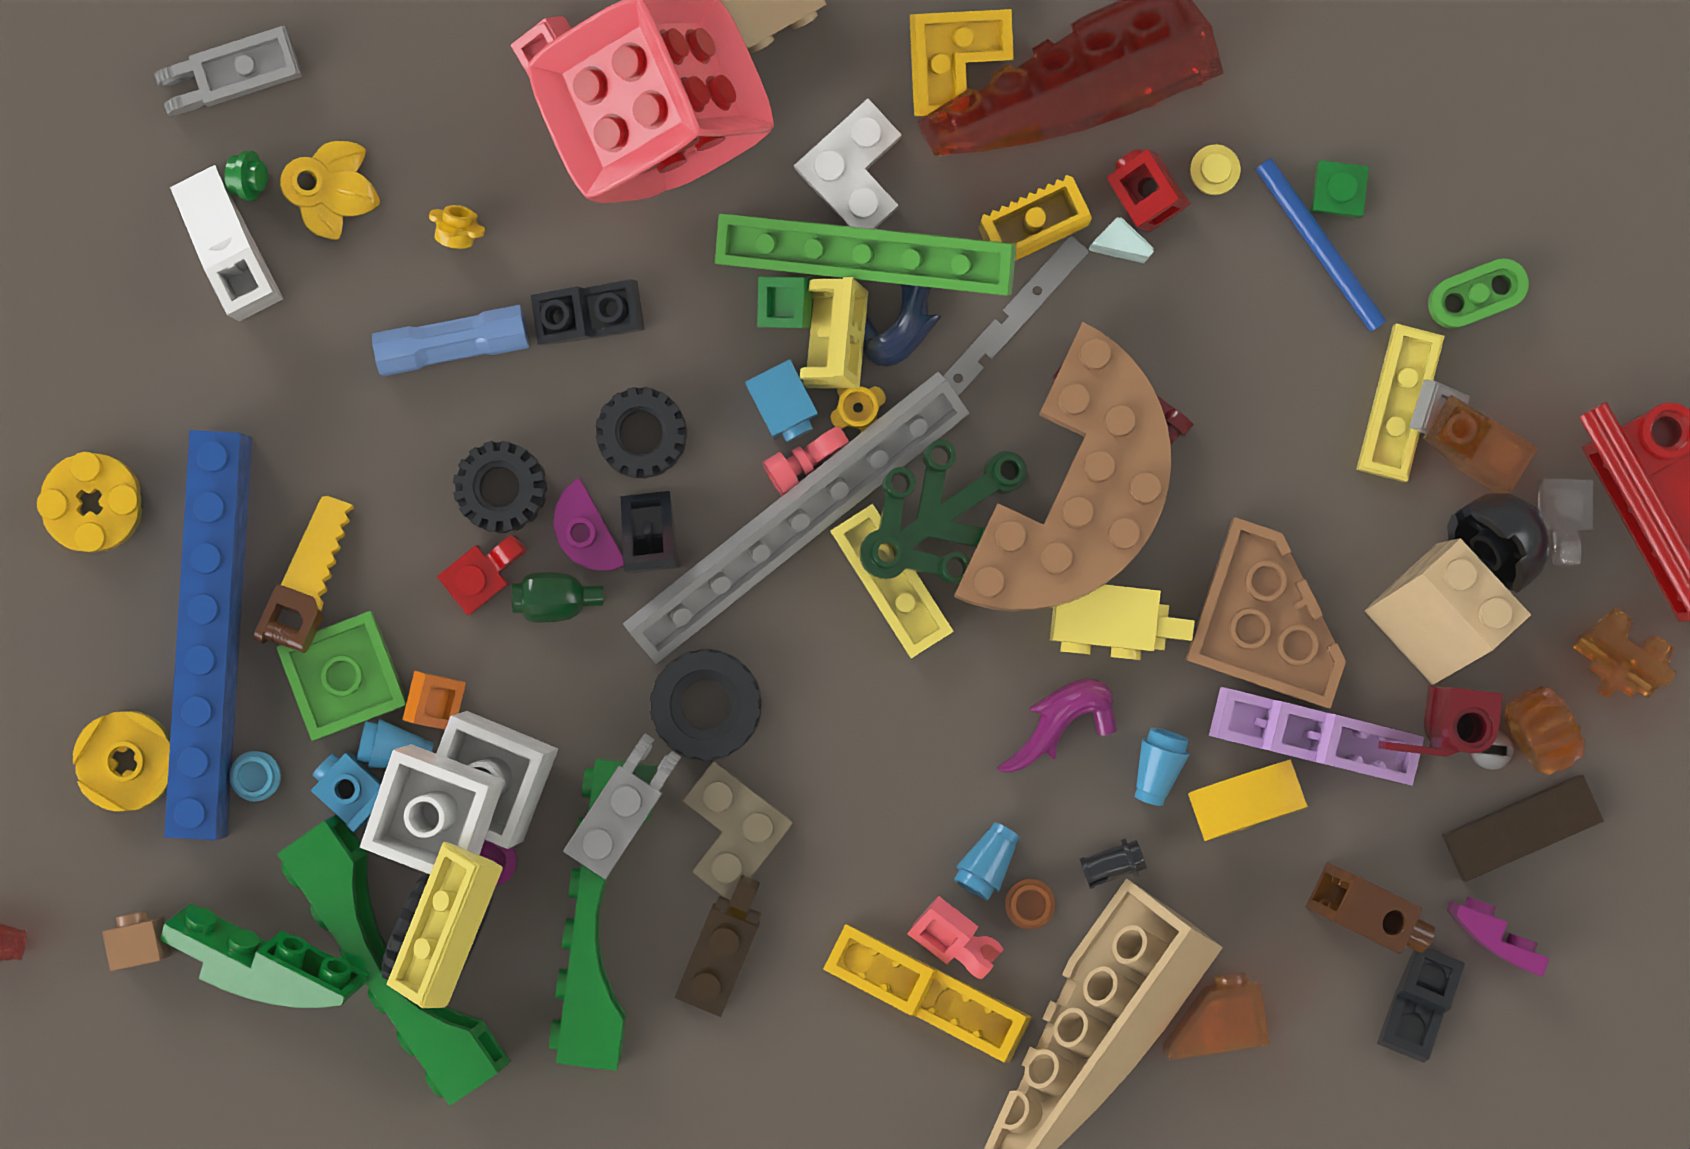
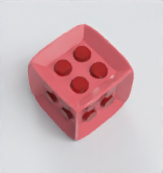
(649, 97)

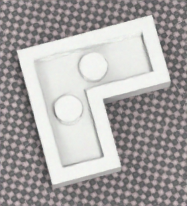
(840, 165)

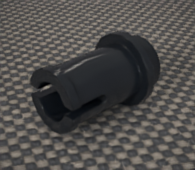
(1113, 863)

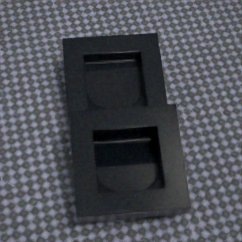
(1420, 1004)

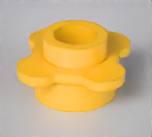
(456, 226)
(846, 416)

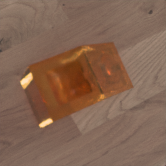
(1479, 445)

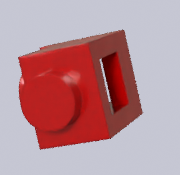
(1128, 183)

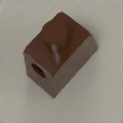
(1370, 911)

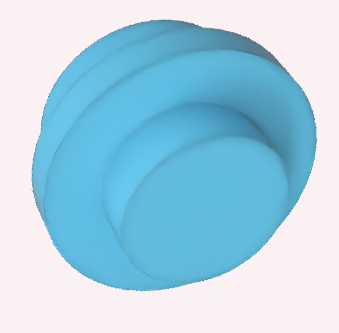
(255, 776)

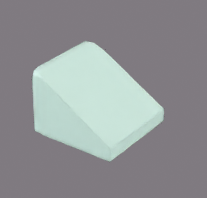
(1122, 242)

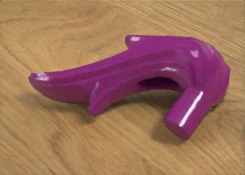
(1057, 713)

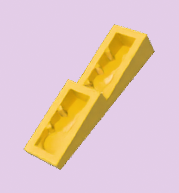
(927, 993)

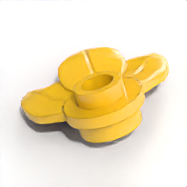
(337, 188)

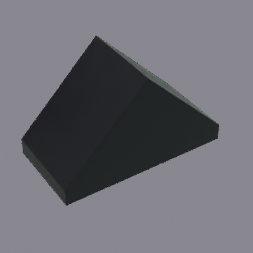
(648, 532)

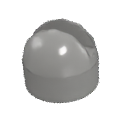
(1496, 761)

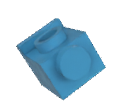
(358, 808)

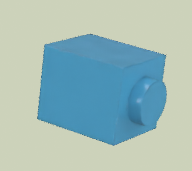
(783, 401)

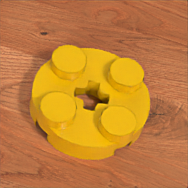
(61, 502)
(97, 767)

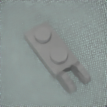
(232, 70)
(619, 811)

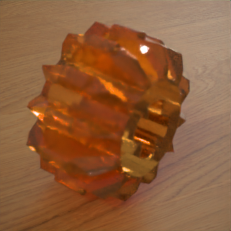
(1545, 730)

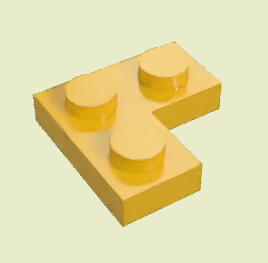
(946, 43)

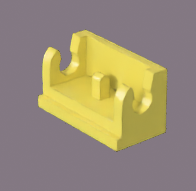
(836, 334)

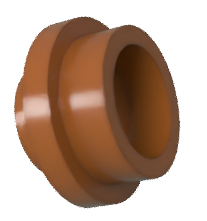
(1030, 903)

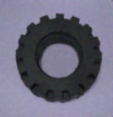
(633, 401)

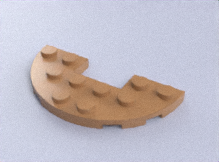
(1106, 498)

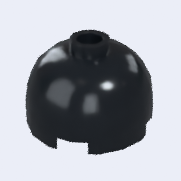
(1505, 536)

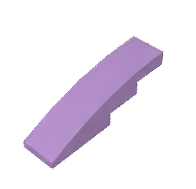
(1313, 735)

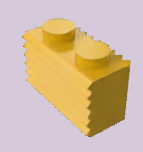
(1039, 218)

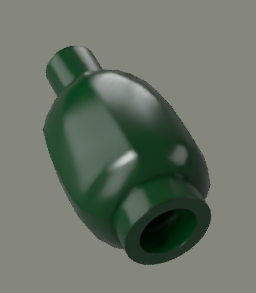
(552, 597)

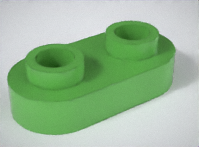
(1476, 293)

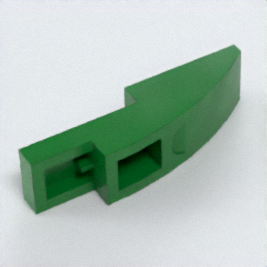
(272, 972)

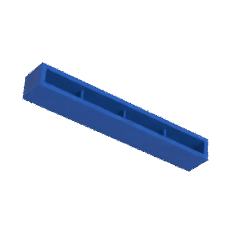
(208, 635)

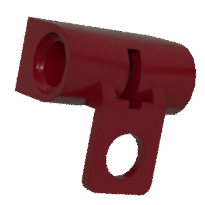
(1443, 710)

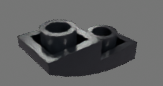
(587, 312)

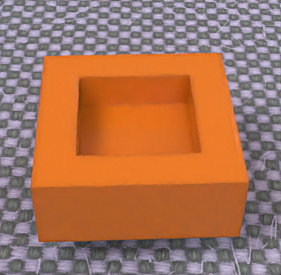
(433, 699)

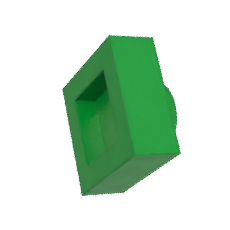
(1339, 189)
(784, 302)

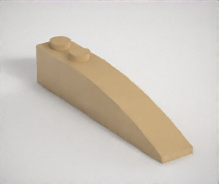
(1112, 1008)

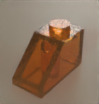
(1221, 1020)

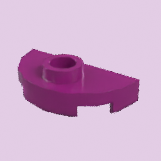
(583, 531)

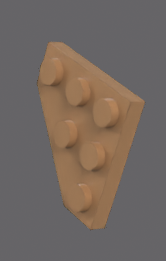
(1265, 620)

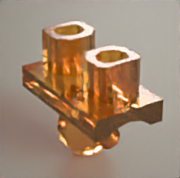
(1623, 663)

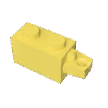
(1120, 619)

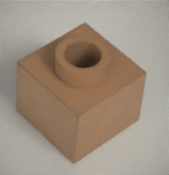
(135, 941)

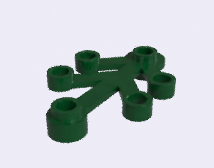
(933, 517)

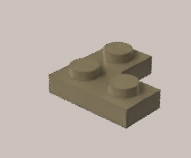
(747, 825)

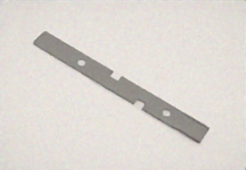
(1019, 311)

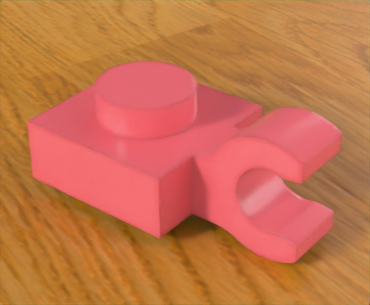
(950, 935)

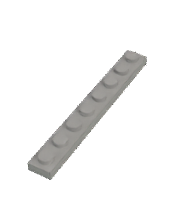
(796, 518)

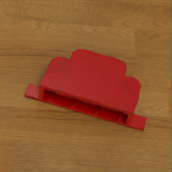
(1648, 481)

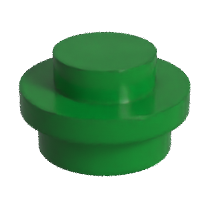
(246, 175)

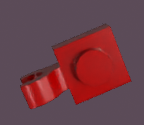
(478, 576)

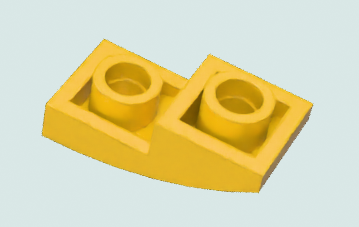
(1247, 800)

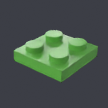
(343, 676)

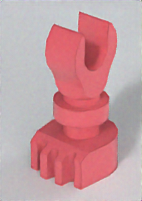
(784, 471)

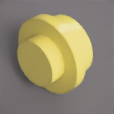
(1215, 169)

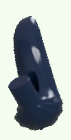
(907, 331)

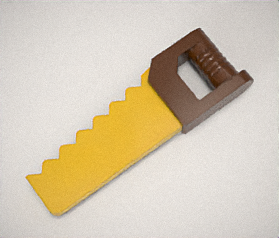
(306, 578)

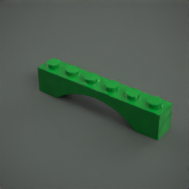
(333, 876)
(591, 1014)

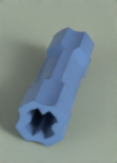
(416, 347)

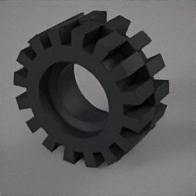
(470, 478)

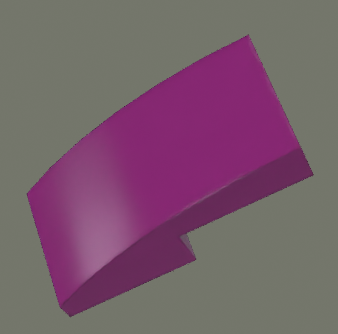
(1479, 923)

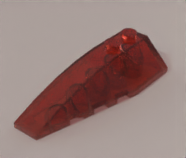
(1102, 71)

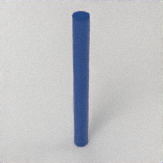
(1320, 245)

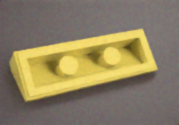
(444, 926)

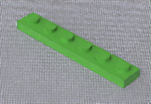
(866, 253)

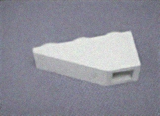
(225, 245)

